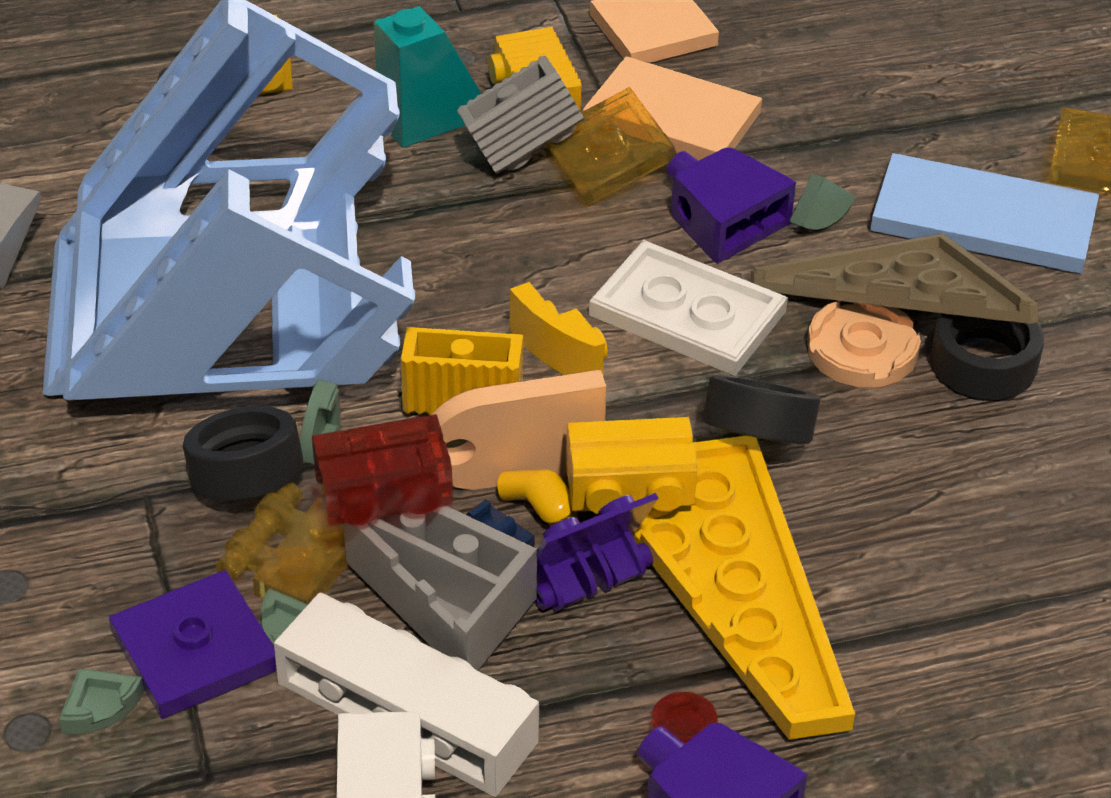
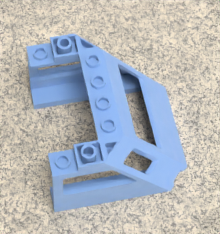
(160, 294)

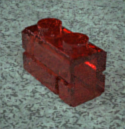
(382, 470)

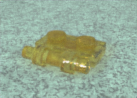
(304, 561)

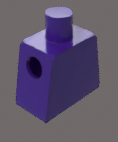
(728, 200)
(716, 766)

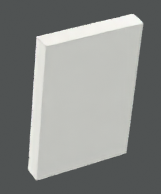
(688, 307)

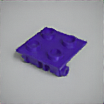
(592, 553)

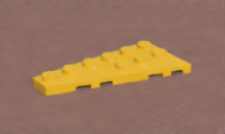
(747, 588)

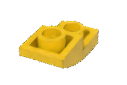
(558, 340)

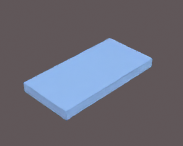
(986, 212)

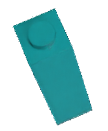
(426, 73)

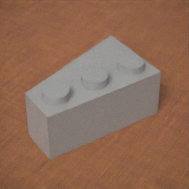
(447, 577)

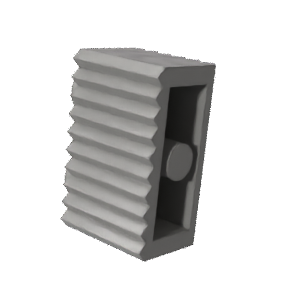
(521, 115)

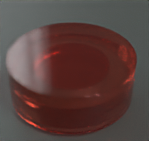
(683, 714)

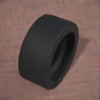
(983, 376)
(761, 409)
(243, 453)

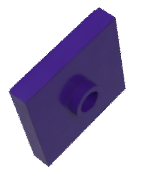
(193, 643)

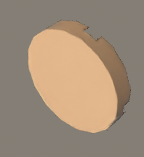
(863, 344)

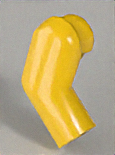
(542, 489)

